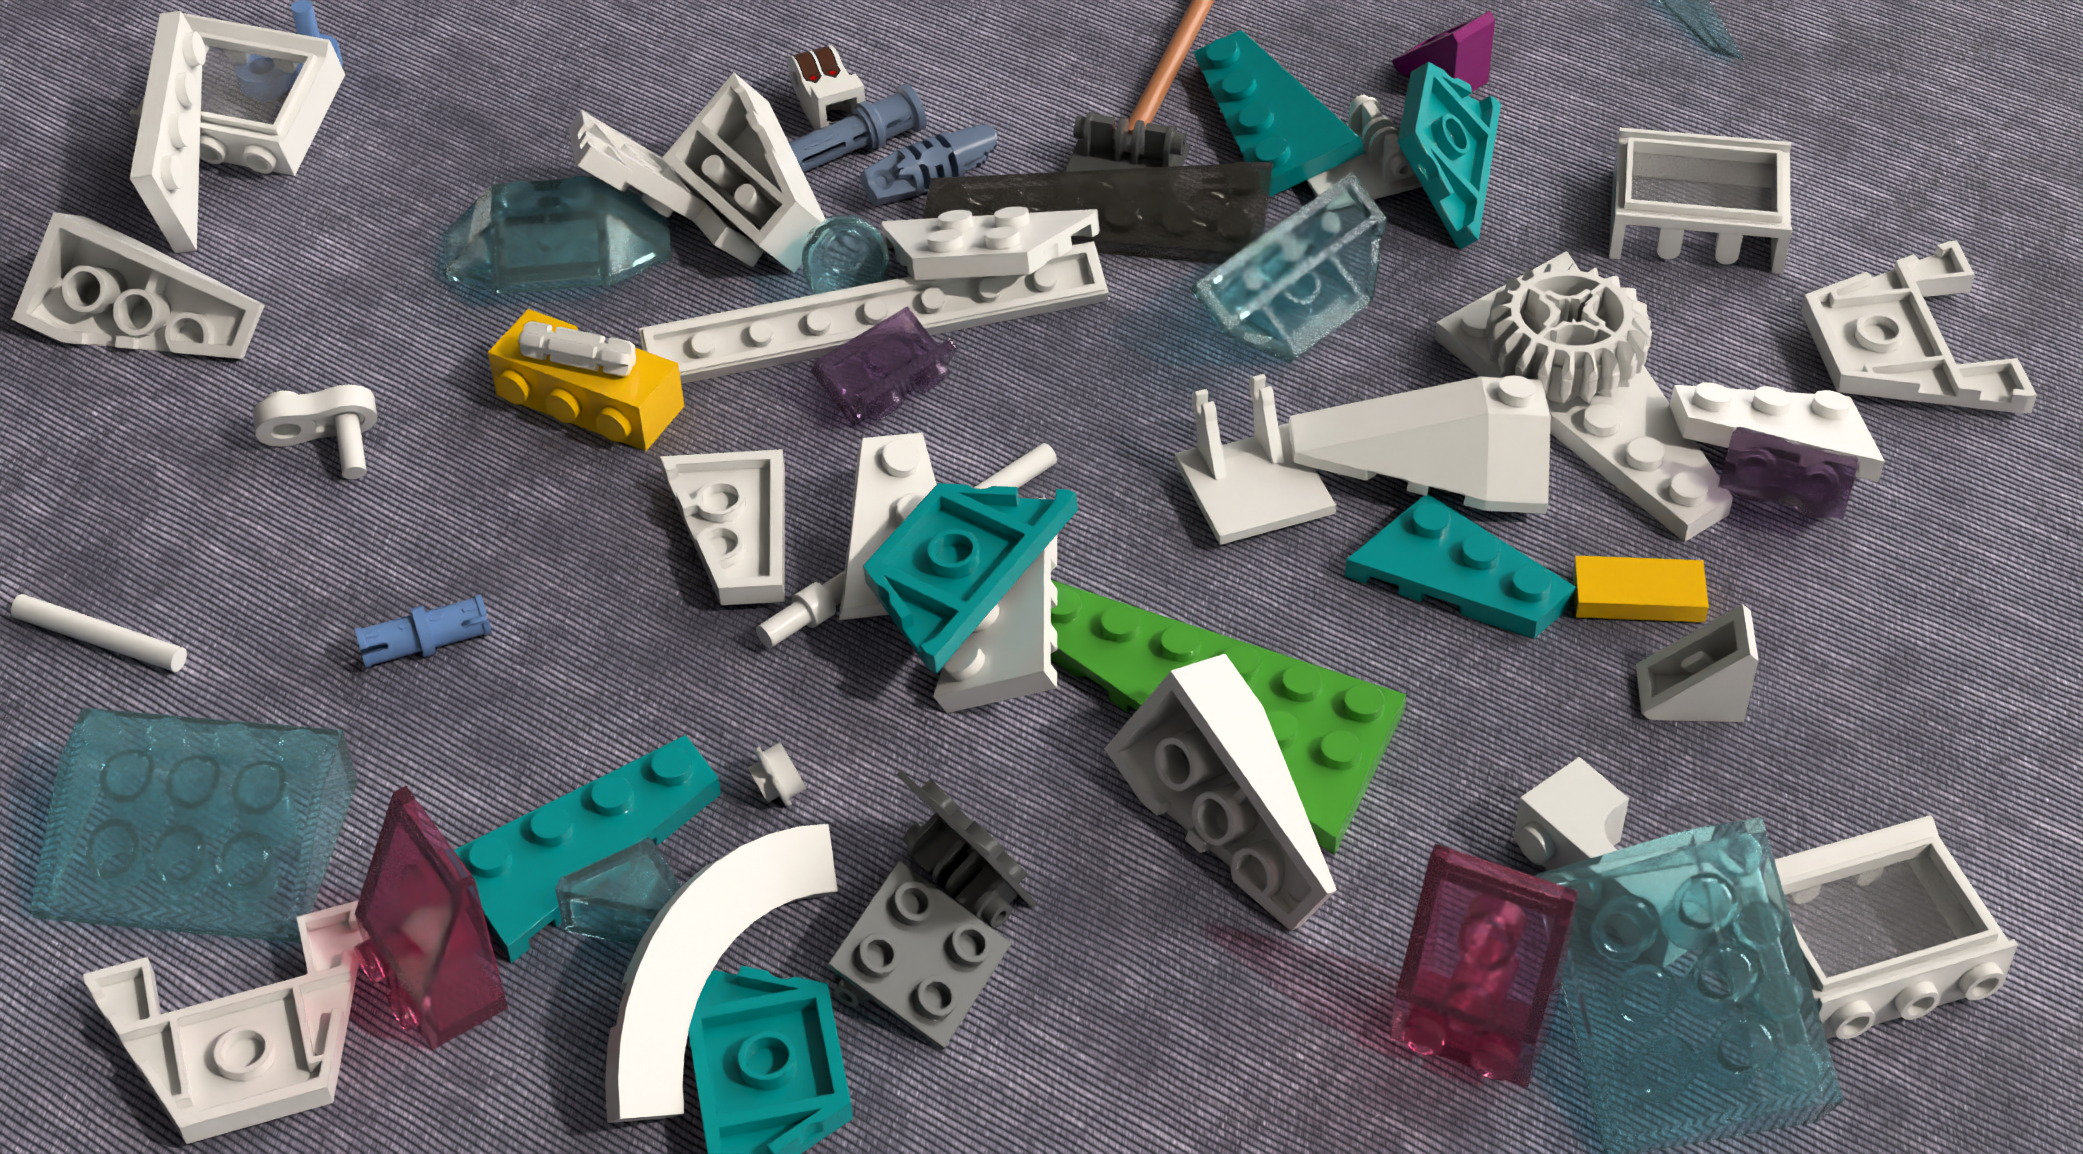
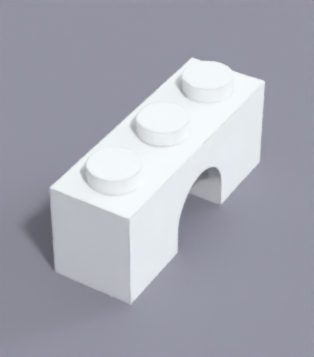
(1570, 817)

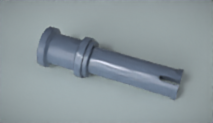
(866, 127)

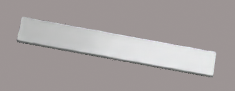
(825, 321)

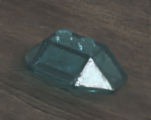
(554, 237)
(1300, 274)

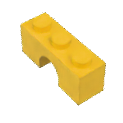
(620, 408)

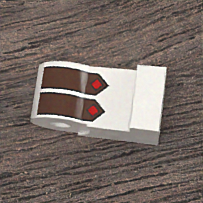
(823, 84)

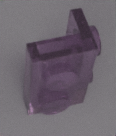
(883, 366)
(1789, 473)

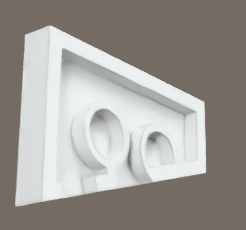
(1820, 419)
(888, 486)
(734, 519)

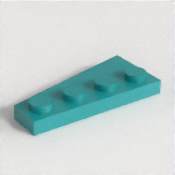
(1273, 112)
(526, 858)

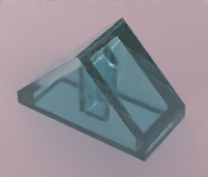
(617, 894)

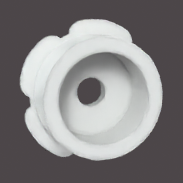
(776, 774)

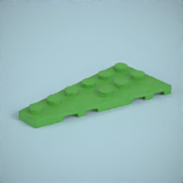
(1323, 720)

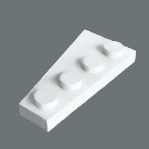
(169, 132)
(1010, 647)

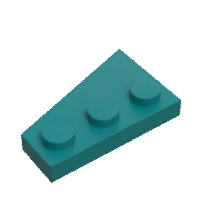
(1459, 562)

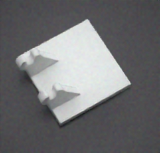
(1251, 481)

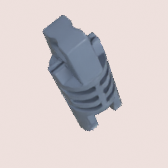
(910, 169)

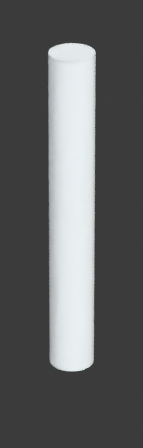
(98, 632)

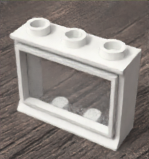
(261, 94)
(1702, 186)
(1890, 928)

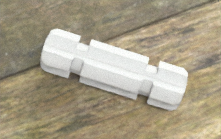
(577, 348)

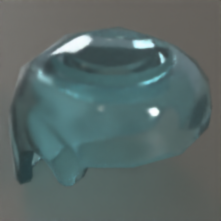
(843, 254)

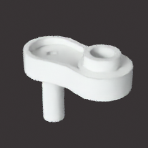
(334, 412)

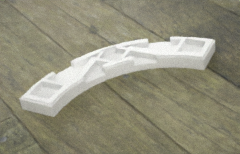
(681, 952)

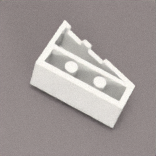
(748, 171)

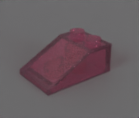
(426, 929)
(1483, 965)

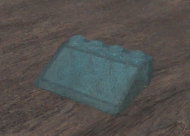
(192, 824)
(1692, 992)

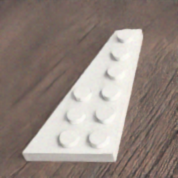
(1622, 437)

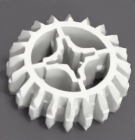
(1569, 332)

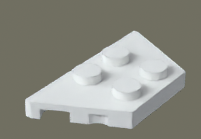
(987, 244)

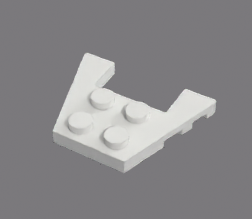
(627, 163)
(1887, 344)
(245, 1052)

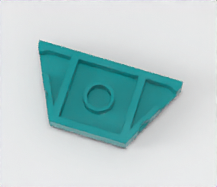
(1450, 147)
(959, 560)
(767, 1063)

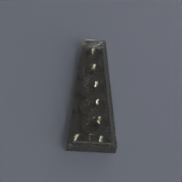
(1142, 212)

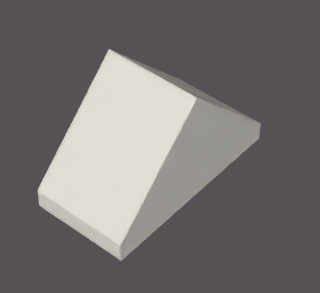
(1703, 673)

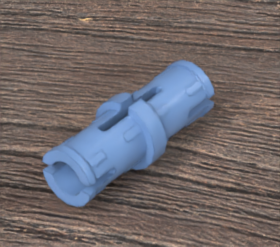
(423, 631)

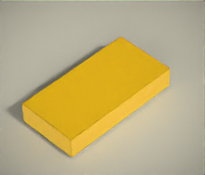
(1640, 588)

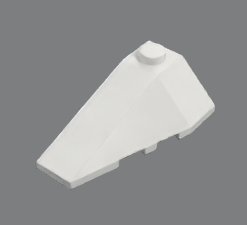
(123, 294)
(1459, 437)
(1218, 771)

